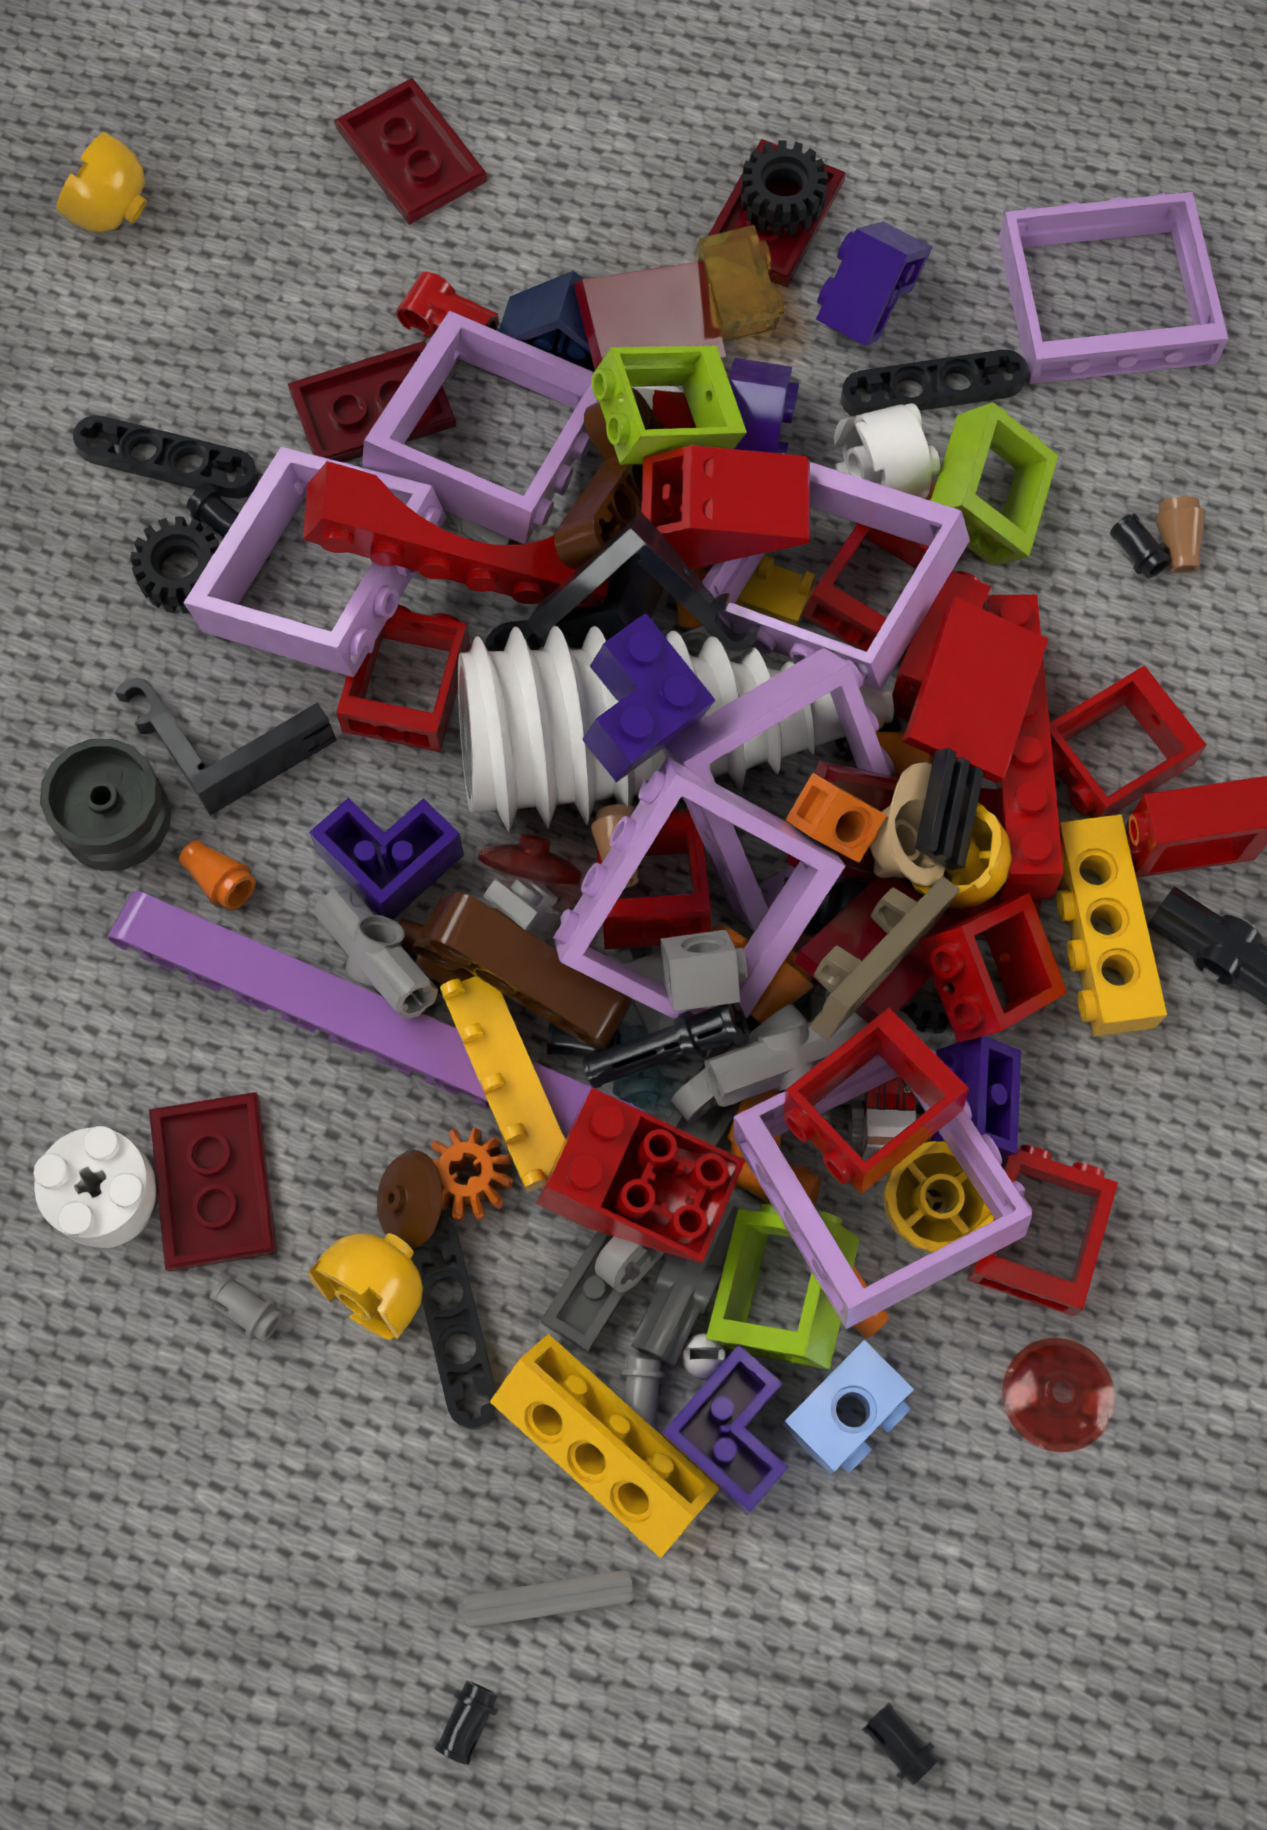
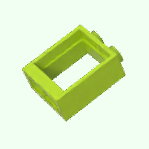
(704, 385)
(993, 535)
(819, 1323)

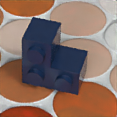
(550, 320)

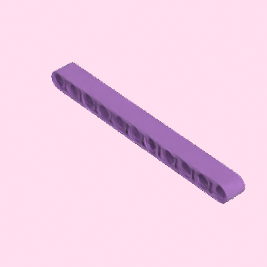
(317, 1000)

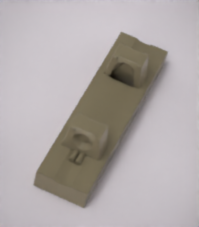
(855, 980)

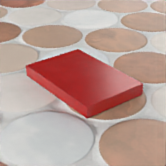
(976, 688)

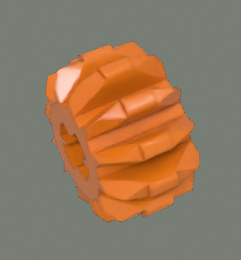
(478, 1188)

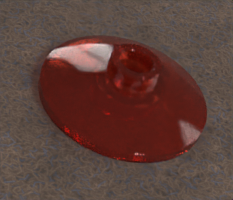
(530, 860)
(1038, 1414)

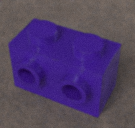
(993, 1081)

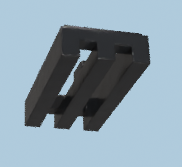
(953, 812)

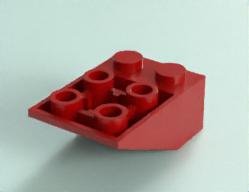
(727, 502)
(640, 1179)

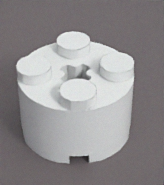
(888, 449)
(67, 1178)

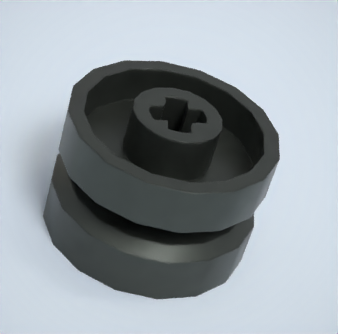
(105, 804)

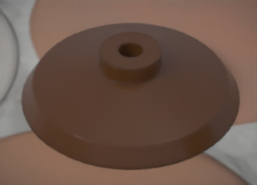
(410, 1198)

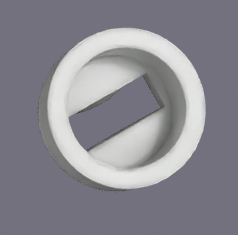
(701, 1367)

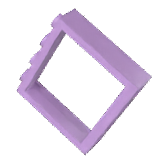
(1118, 352)
(458, 489)
(879, 508)
(248, 544)
(746, 719)
(630, 842)
(853, 1303)

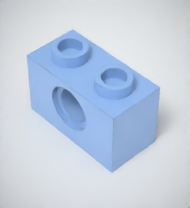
(862, 1377)

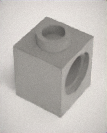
(702, 970)

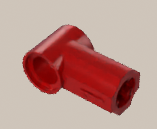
(431, 301)

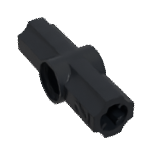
(1218, 943)

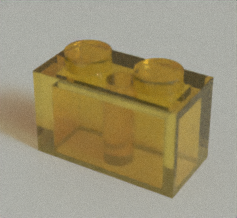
(740, 283)

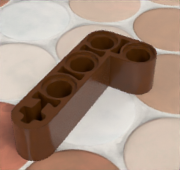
(609, 498)
(522, 966)

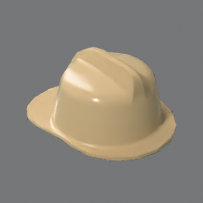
(897, 836)

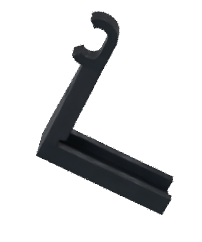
(661, 563)
(628, 598)
(242, 769)

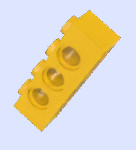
(1104, 848)
(604, 1445)

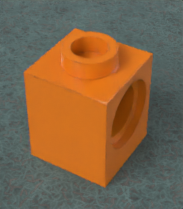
(820, 809)

